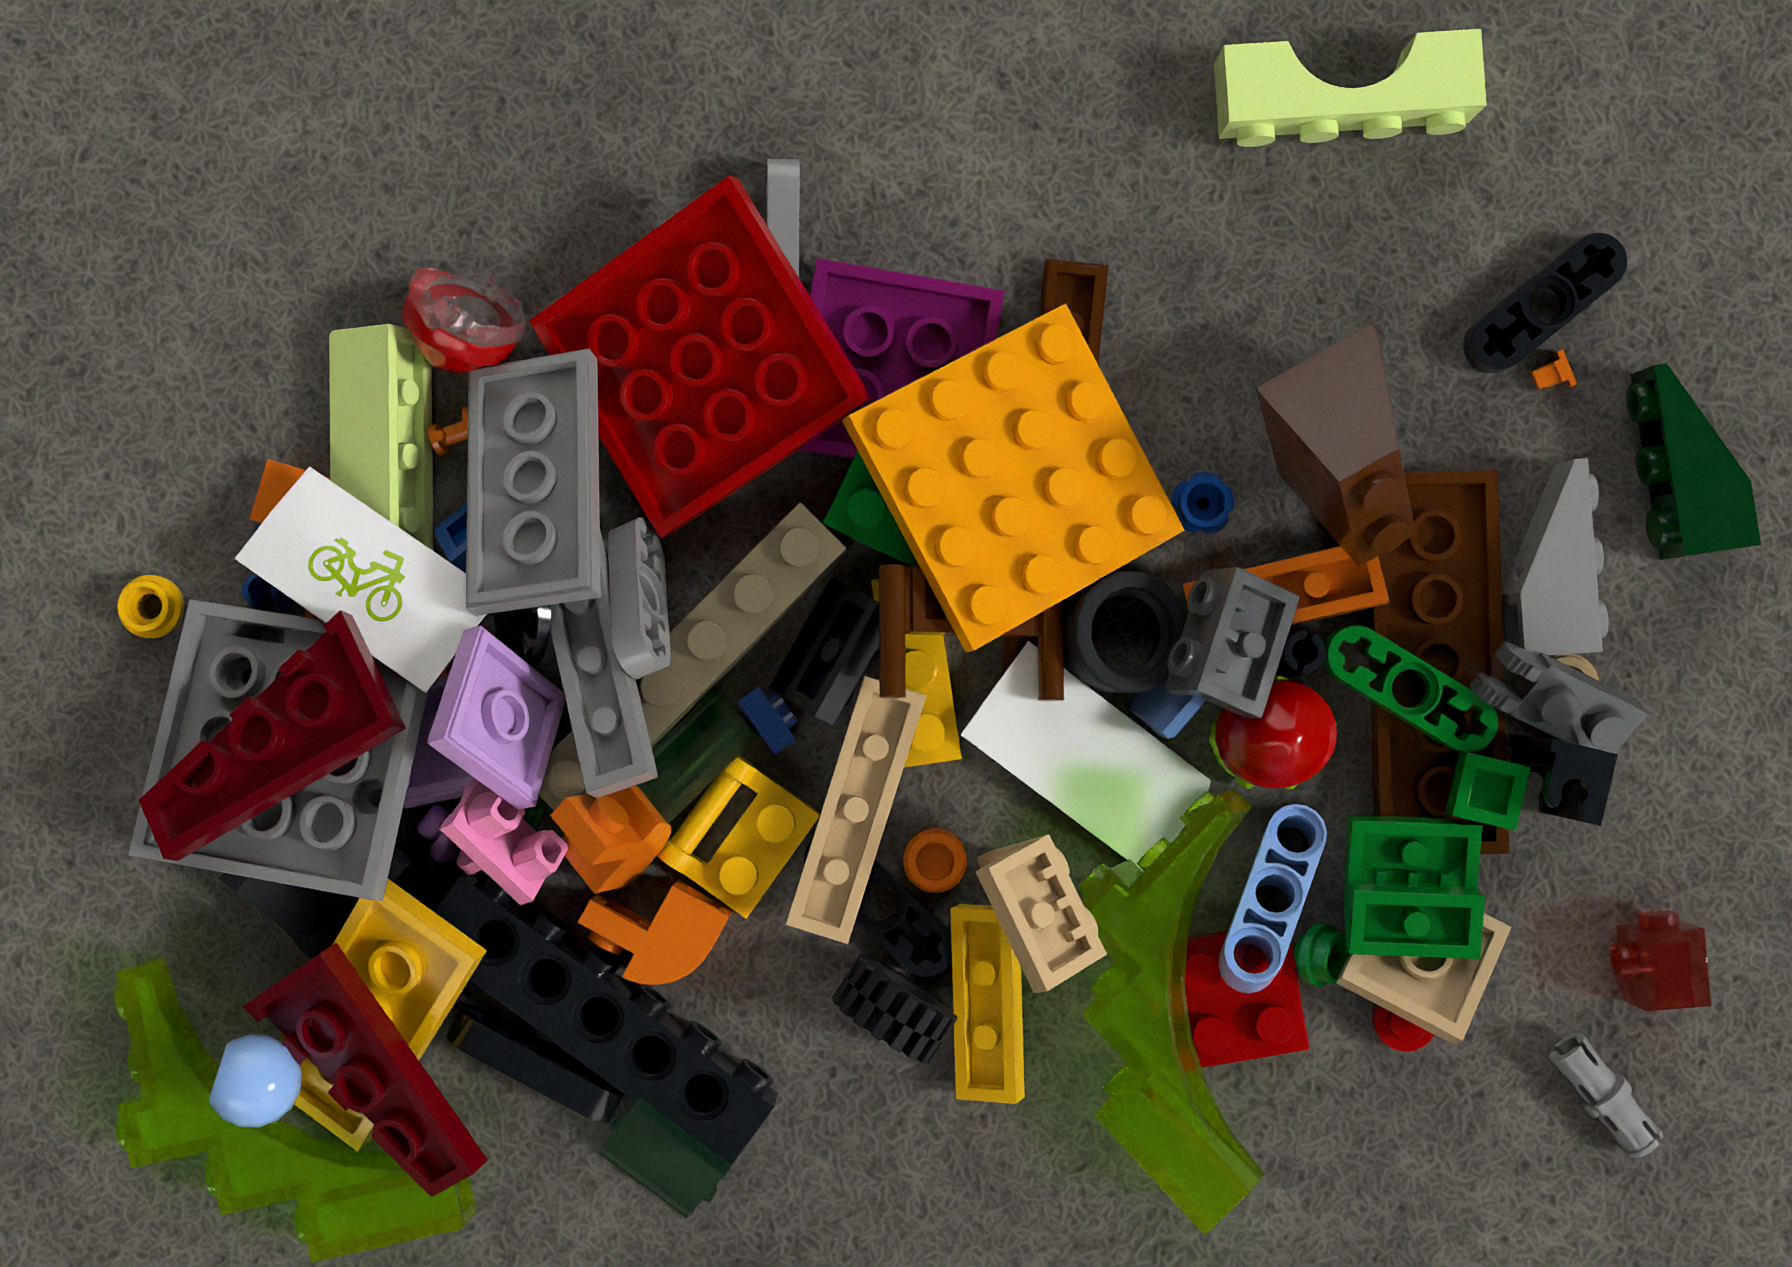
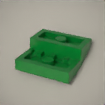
(1413, 887)

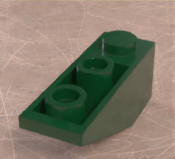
(1693, 480)

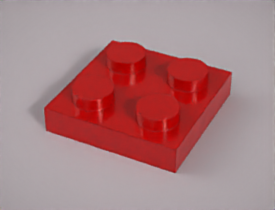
(1236, 1024)

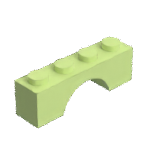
(1270, 93)

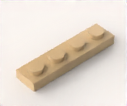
(855, 812)

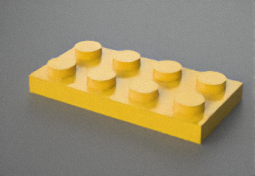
(415, 972)

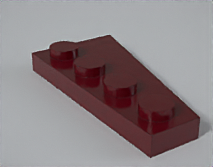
(293, 733)
(374, 1072)

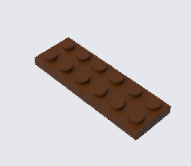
(1449, 615)

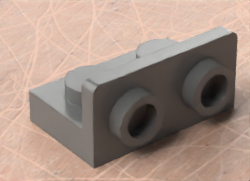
(1231, 640)

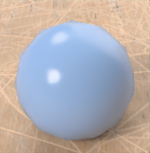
(255, 1081)

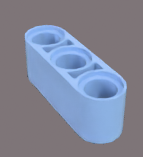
(1290, 873)

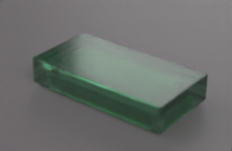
(697, 753)

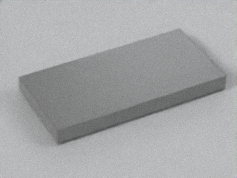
(533, 483)

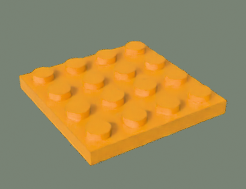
(1013, 477)

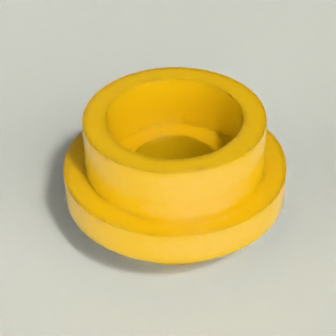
(132, 602)

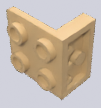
(1040, 911)

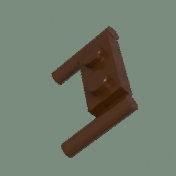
(912, 608)

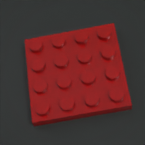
(704, 357)

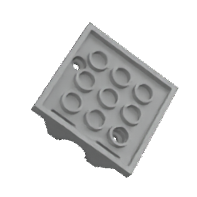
(324, 833)

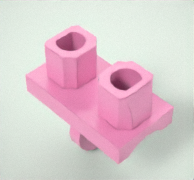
(502, 843)

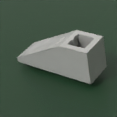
(1553, 584)

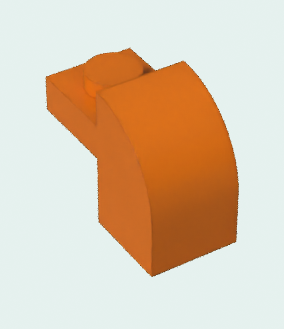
(611, 836)
(668, 945)

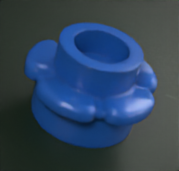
(1219, 499)

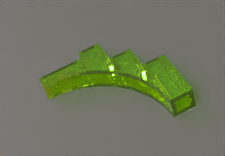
(1161, 1096)
(343, 1195)

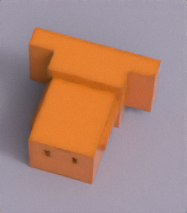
(1554, 372)

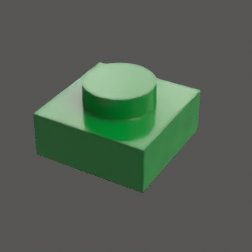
(1487, 790)

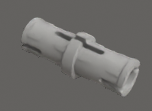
(1606, 1095)

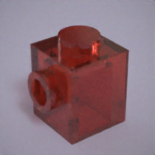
(1661, 962)

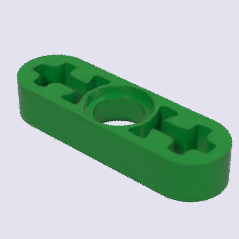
(1440, 727)

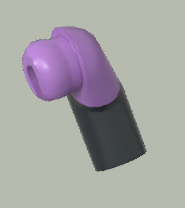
(436, 857)

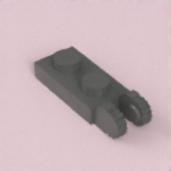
(1561, 700)

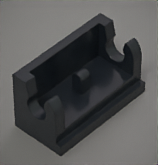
(1573, 776)

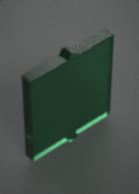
(663, 1158)

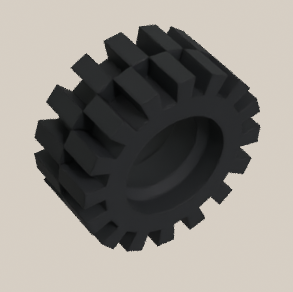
(894, 1008)

